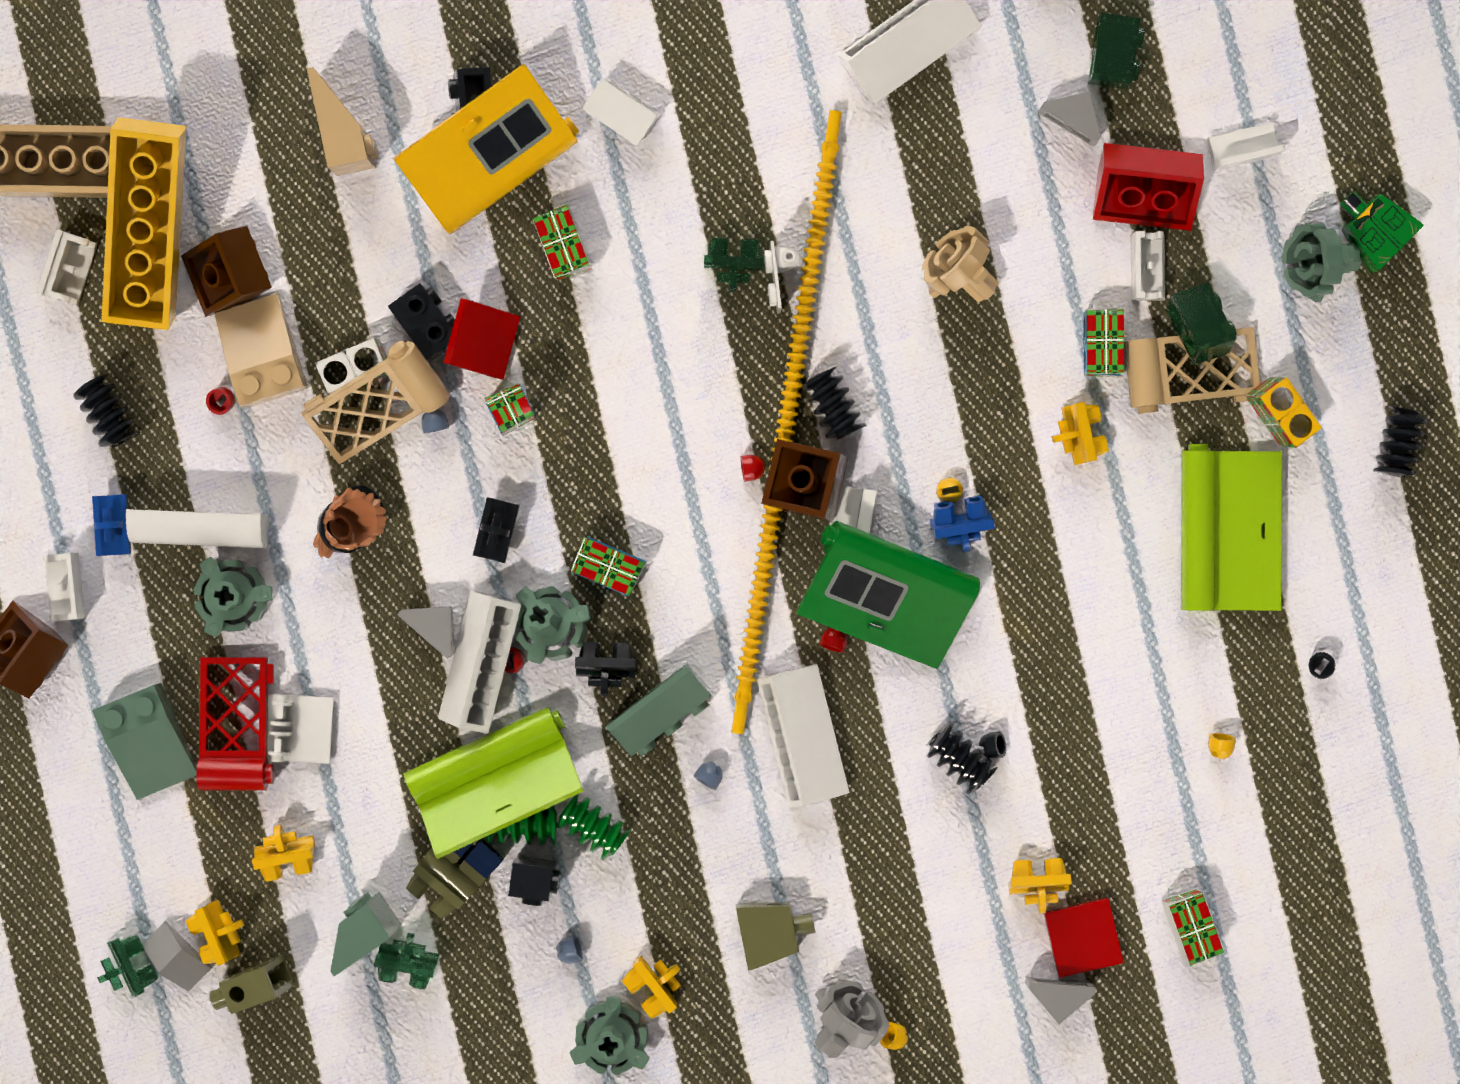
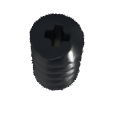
(832, 404)
(105, 412)
(1401, 442)
(959, 758)

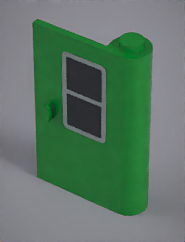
(890, 586)

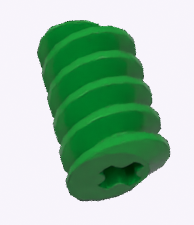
(539, 824)
(592, 826)

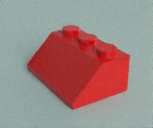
(1148, 186)

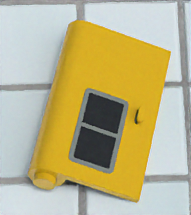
(486, 149)

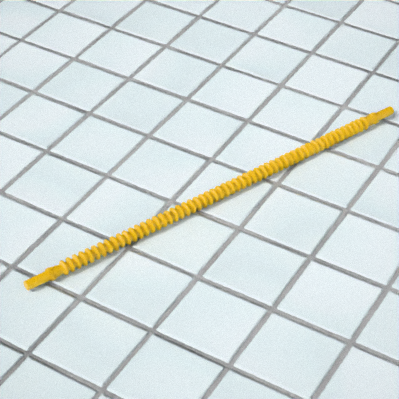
(829, 151)

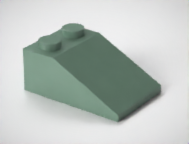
(146, 741)

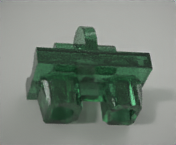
(719, 259)
(406, 958)
(134, 979)

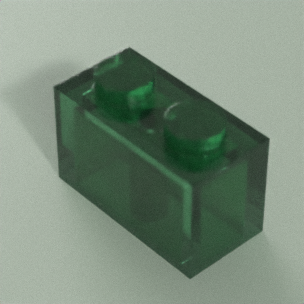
(1115, 51)
(1201, 323)

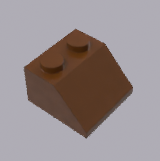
(226, 270)
(805, 480)
(26, 650)

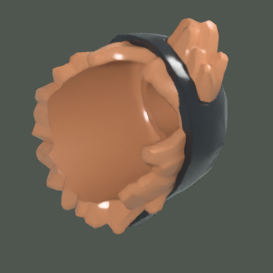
(350, 522)

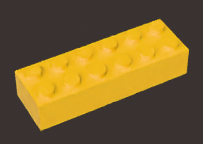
(143, 223)

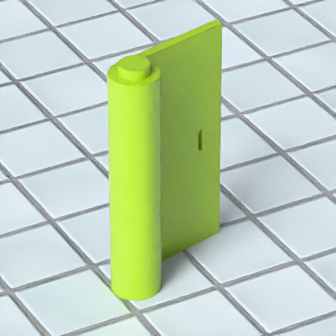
(1231, 529)
(494, 781)

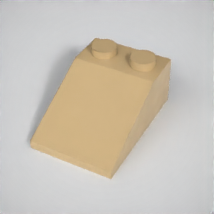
(344, 141)
(260, 351)

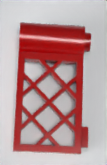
(234, 769)

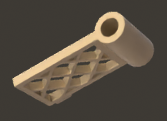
(408, 373)
(1150, 379)

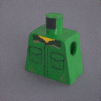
(1377, 228)

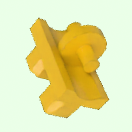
(1077, 434)
(283, 849)
(1053, 881)
(218, 931)
(661, 999)

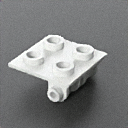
(778, 261)
(299, 728)

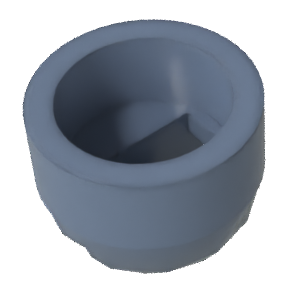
(434, 421)
(709, 775)
(570, 950)

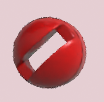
(215, 396)
(751, 467)
(834, 640)
(519, 661)

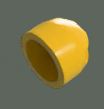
(951, 497)
(1221, 745)
(896, 1032)

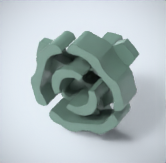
(1320, 260)
(238, 585)
(542, 607)
(598, 1054)

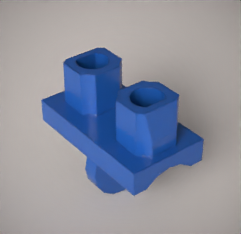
(110, 525)
(961, 527)

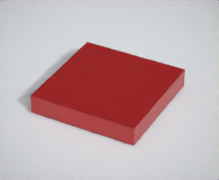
(481, 339)
(1083, 937)

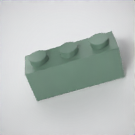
(660, 711)
(365, 927)

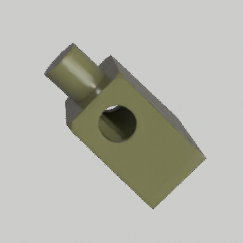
(770, 931)
(253, 985)

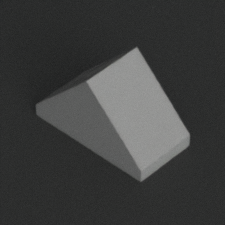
(1074, 115)
(434, 625)
(175, 957)
(1060, 996)

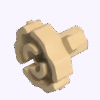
(960, 265)

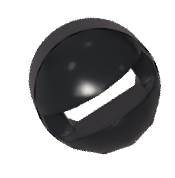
(1315, 662)
(993, 744)

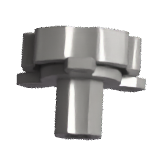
(847, 1020)

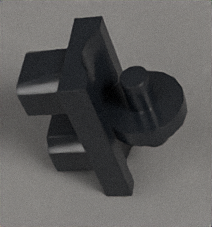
(496, 530)
(605, 671)

